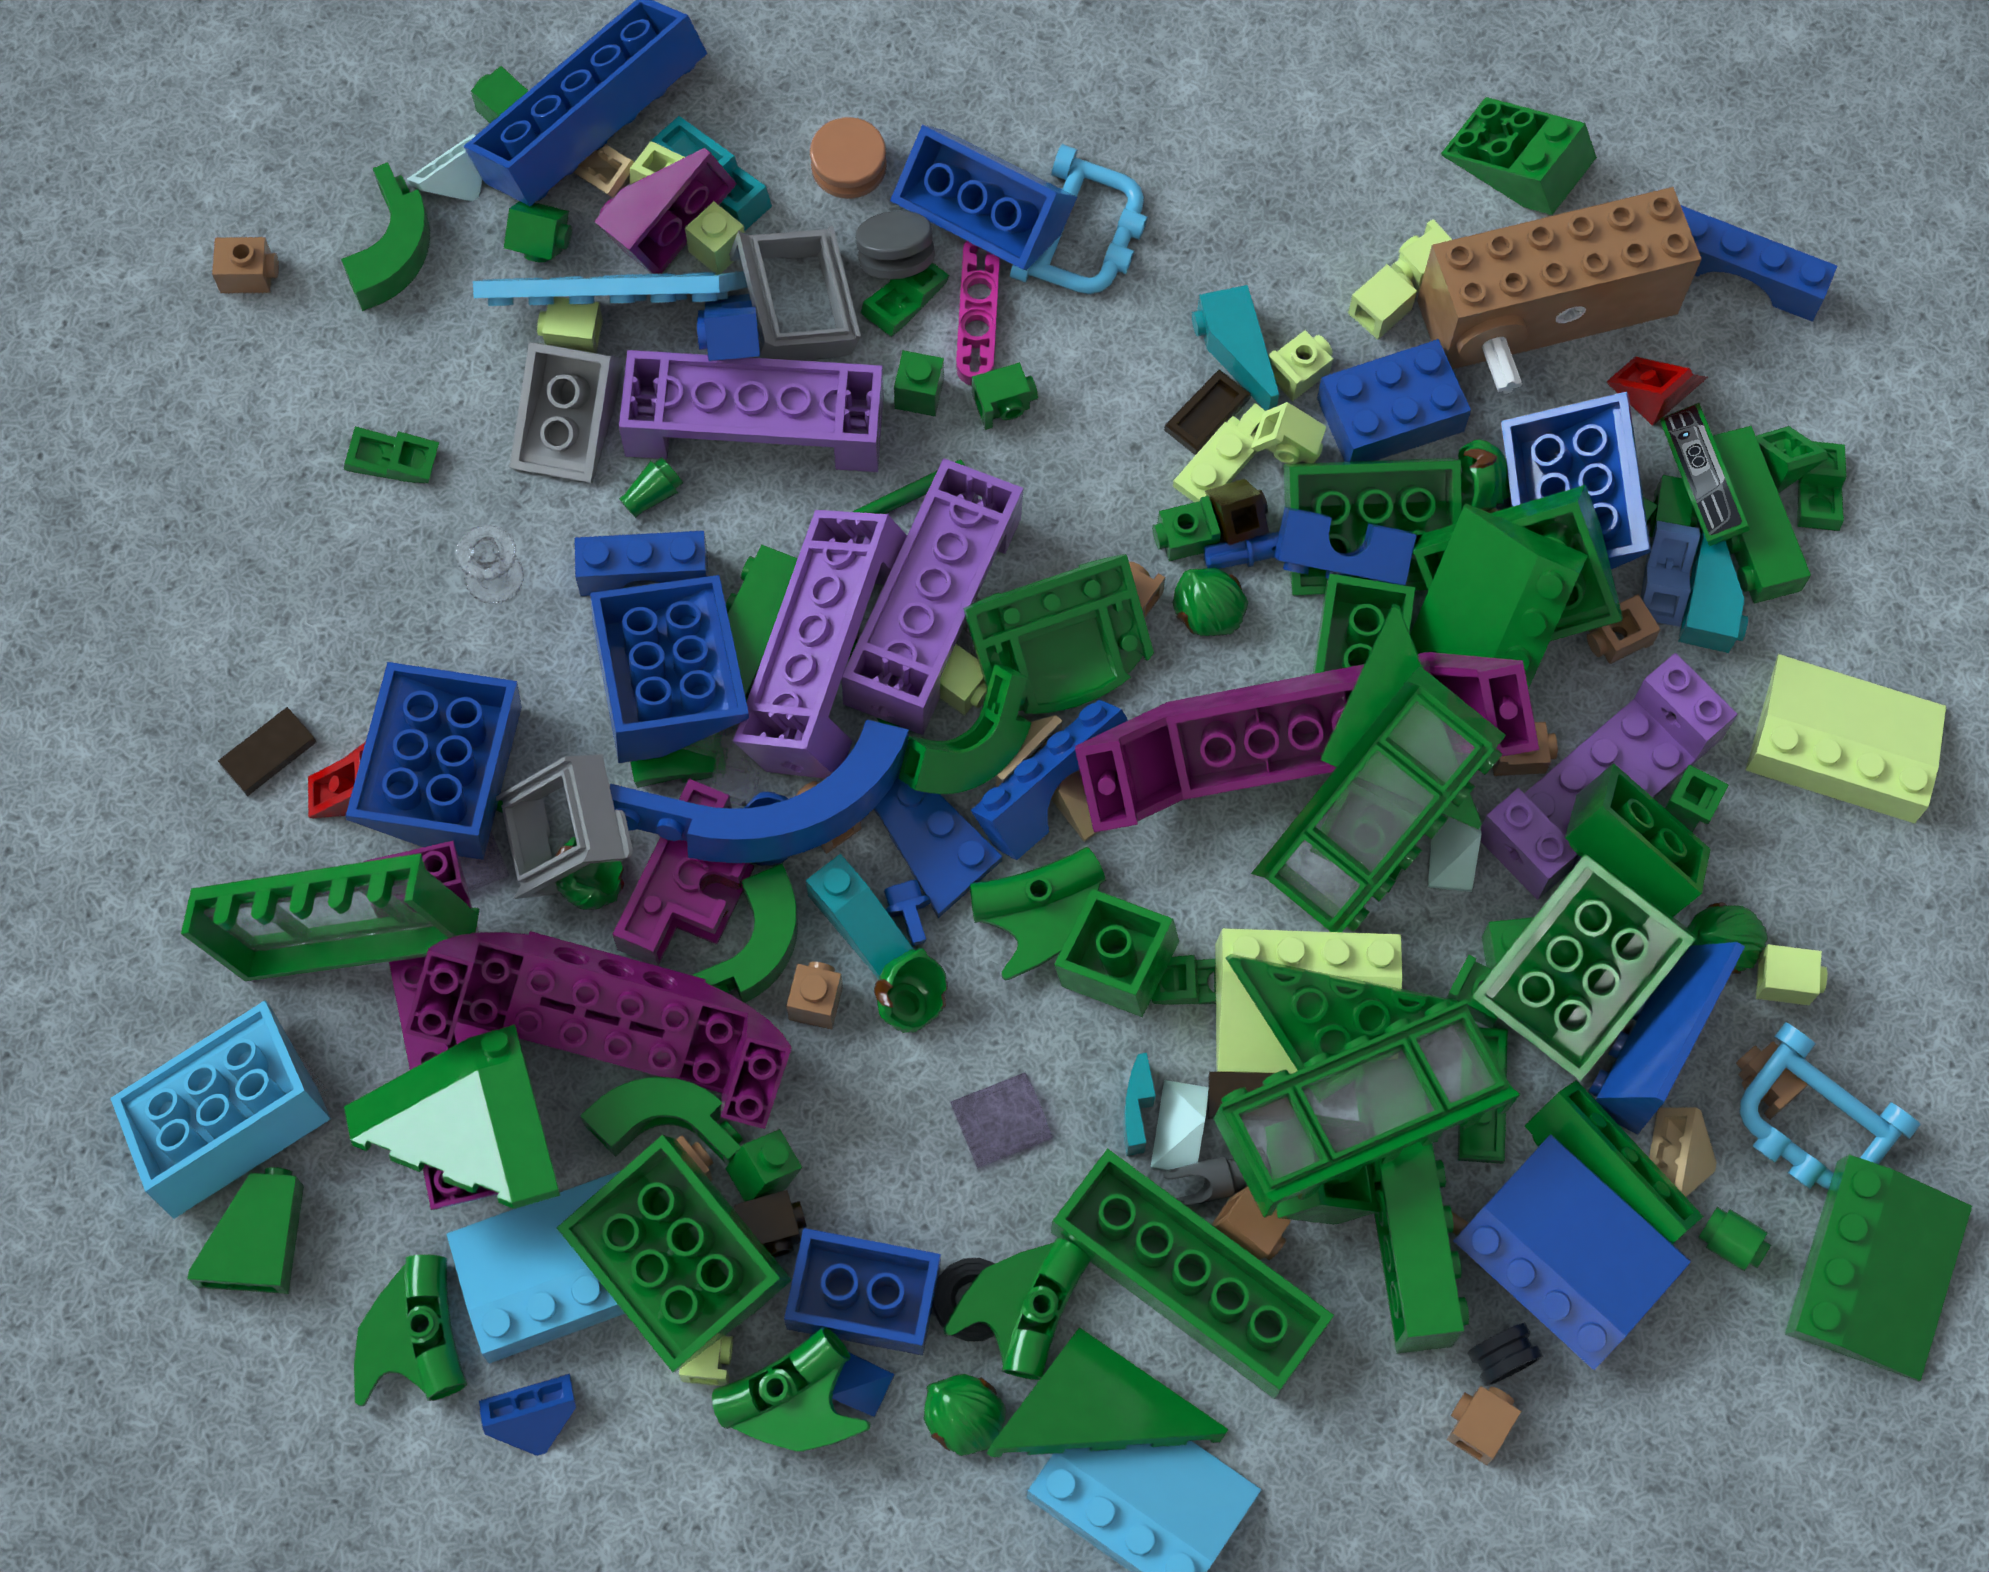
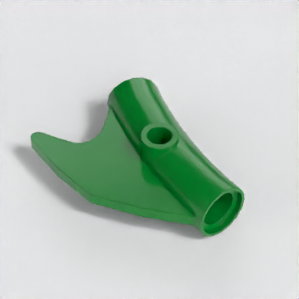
(1037, 922)
(1004, 1302)
(390, 1339)
(791, 1398)

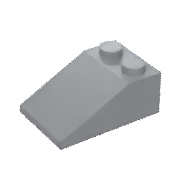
(564, 411)

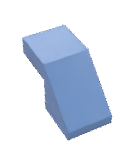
(1668, 571)

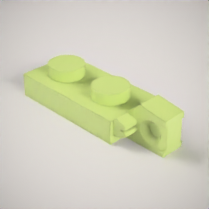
(1221, 456)

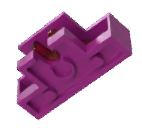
(680, 892)

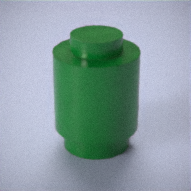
(1735, 1239)

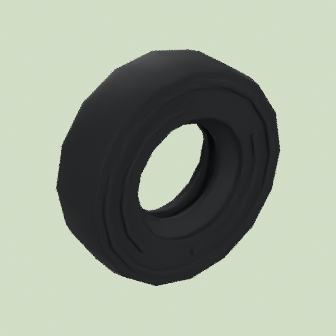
(947, 1286)

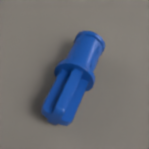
(1245, 552)

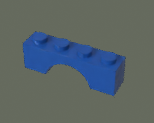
(1788, 276)
(1017, 809)

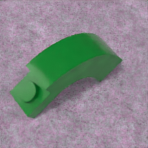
(399, 255)
(980, 751)
(771, 942)
(657, 1102)

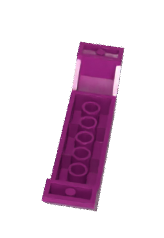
(1267, 735)

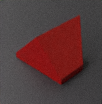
(1654, 386)
(332, 786)

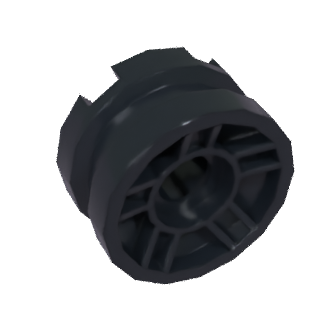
(1505, 1354)

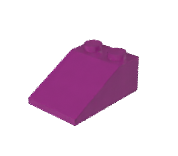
(653, 212)

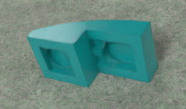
(1139, 1095)

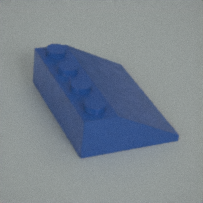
(1578, 447)
(667, 665)
(436, 757)
(1663, 1035)
(1572, 1251)

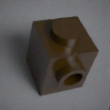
(1239, 511)
(774, 1221)

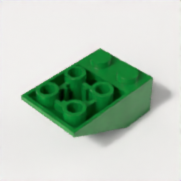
(1523, 153)

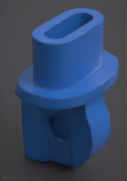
(906, 900)

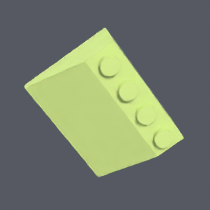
(1848, 739)
(1242, 1034)

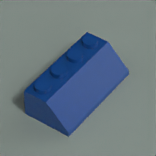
(982, 197)

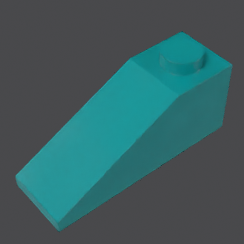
(1236, 341)
(1715, 600)
(856, 914)

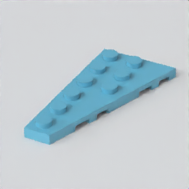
(620, 288)

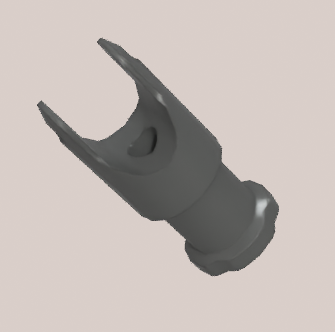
(1220, 1177)

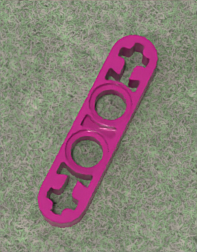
(975, 309)

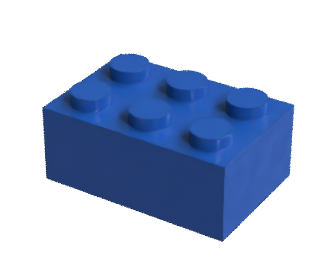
(1393, 403)
(863, 1291)

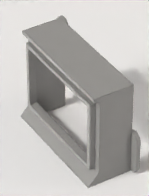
(799, 244)
(598, 827)

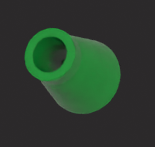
(651, 487)

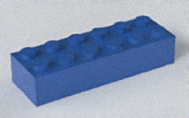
(585, 100)

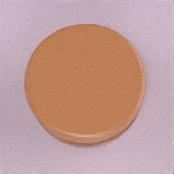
(848, 157)

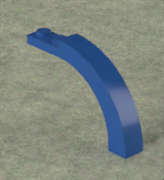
(781, 827)

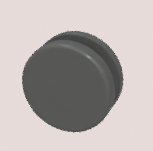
(895, 245)

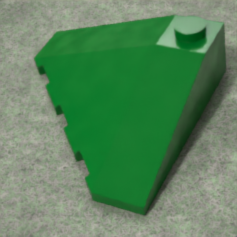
(465, 1116)

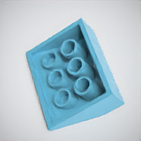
(218, 1110)
(526, 1278)
(1146, 1503)

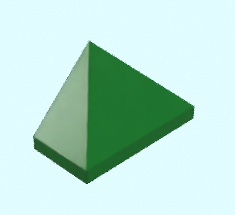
(1789, 455)

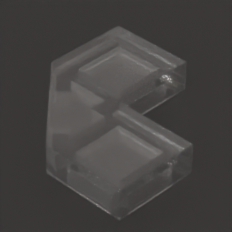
(733, 769)

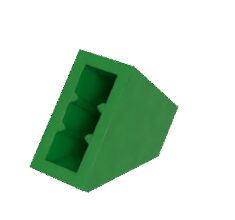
(254, 1238)

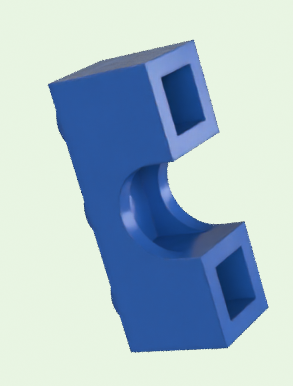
(729, 328)
(1306, 544)
(617, 560)

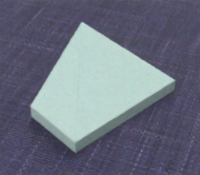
(450, 175)
(1454, 856)
(1179, 1125)

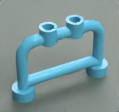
(1130, 225)
(1773, 1143)

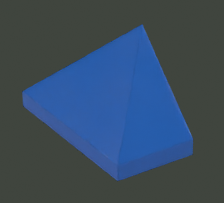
(862, 1385)
(529, 1415)

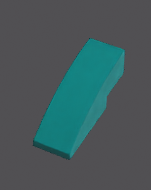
(749, 196)

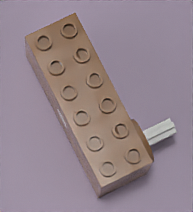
(1557, 280)

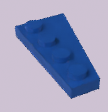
(936, 844)

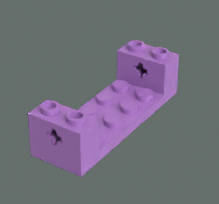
(752, 403)
(925, 595)
(813, 641)
(1639, 740)

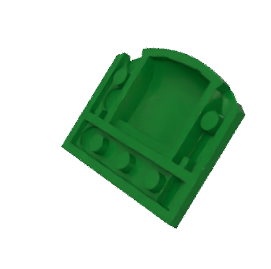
(1065, 634)

